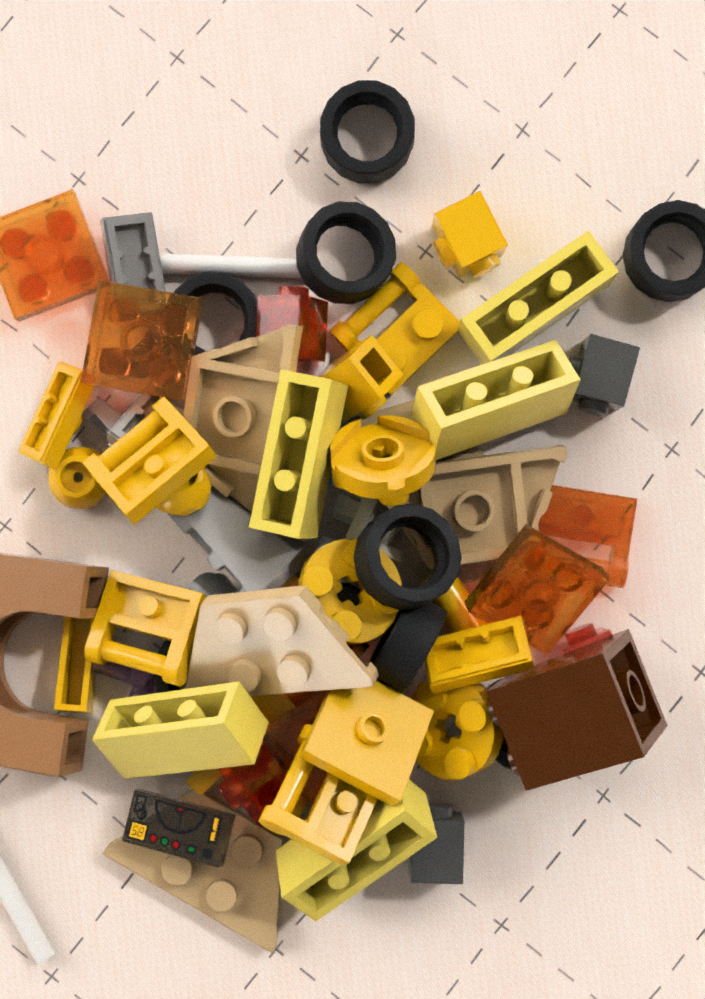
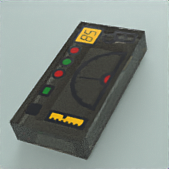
(178, 827)

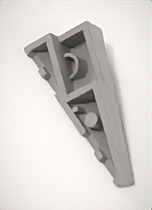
(223, 528)

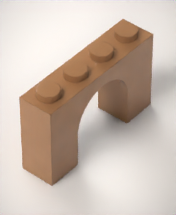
(29, 586)

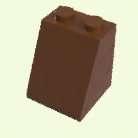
(577, 712)

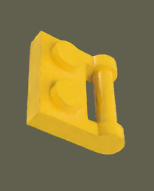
(414, 335)
(150, 461)
(150, 610)
(334, 819)

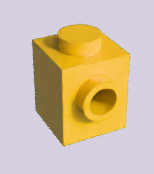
(468, 237)
(369, 377)

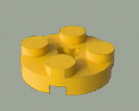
(359, 462)
(323, 576)
(479, 739)

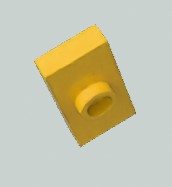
(56, 416)
(478, 655)

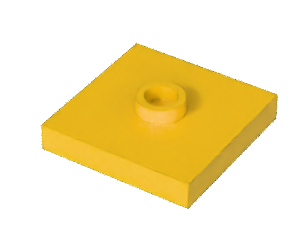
(368, 738)

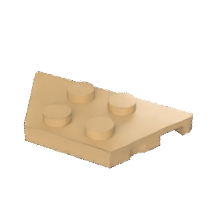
(233, 403)
(488, 499)
(273, 644)
(238, 895)

